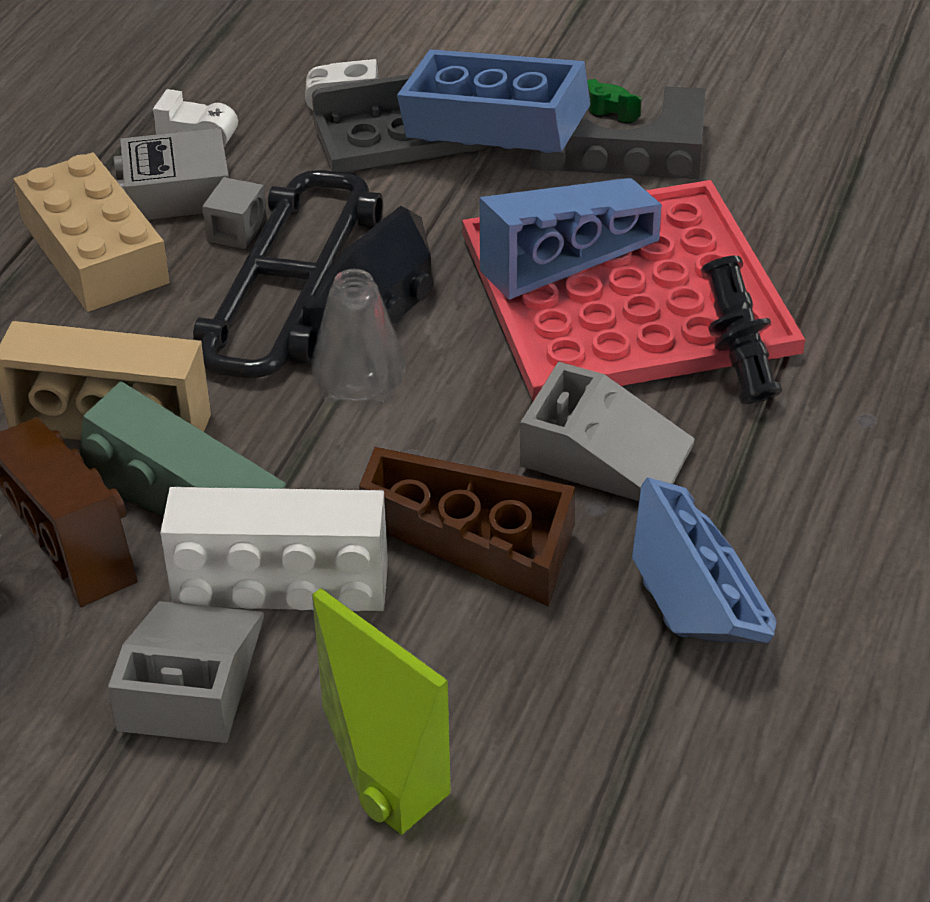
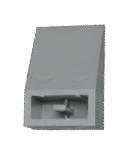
(599, 434)
(184, 671)

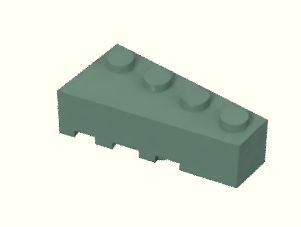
(149, 449)

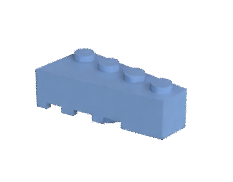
(562, 231)

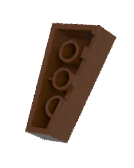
(66, 510)
(477, 518)

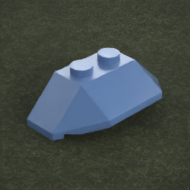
(695, 571)

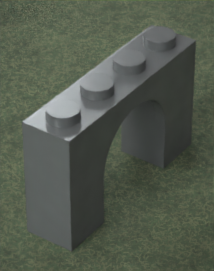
(661, 149)

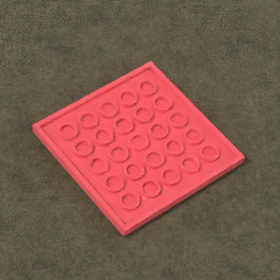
(643, 310)

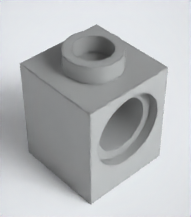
(234, 213)

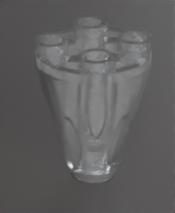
(356, 343)

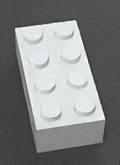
(275, 547)

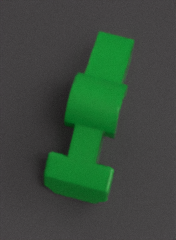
(613, 98)

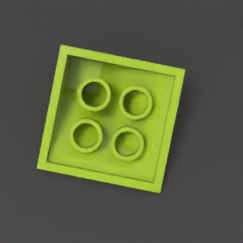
(384, 716)

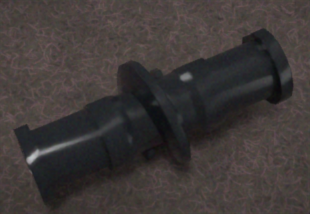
(739, 330)

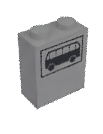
(171, 171)

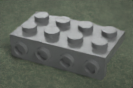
(365, 128)

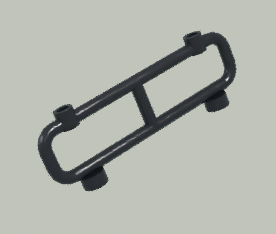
(294, 339)

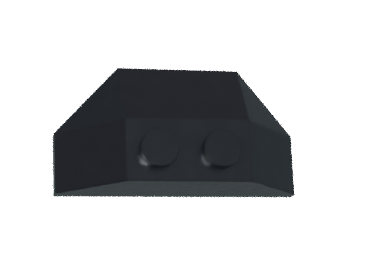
(394, 256)

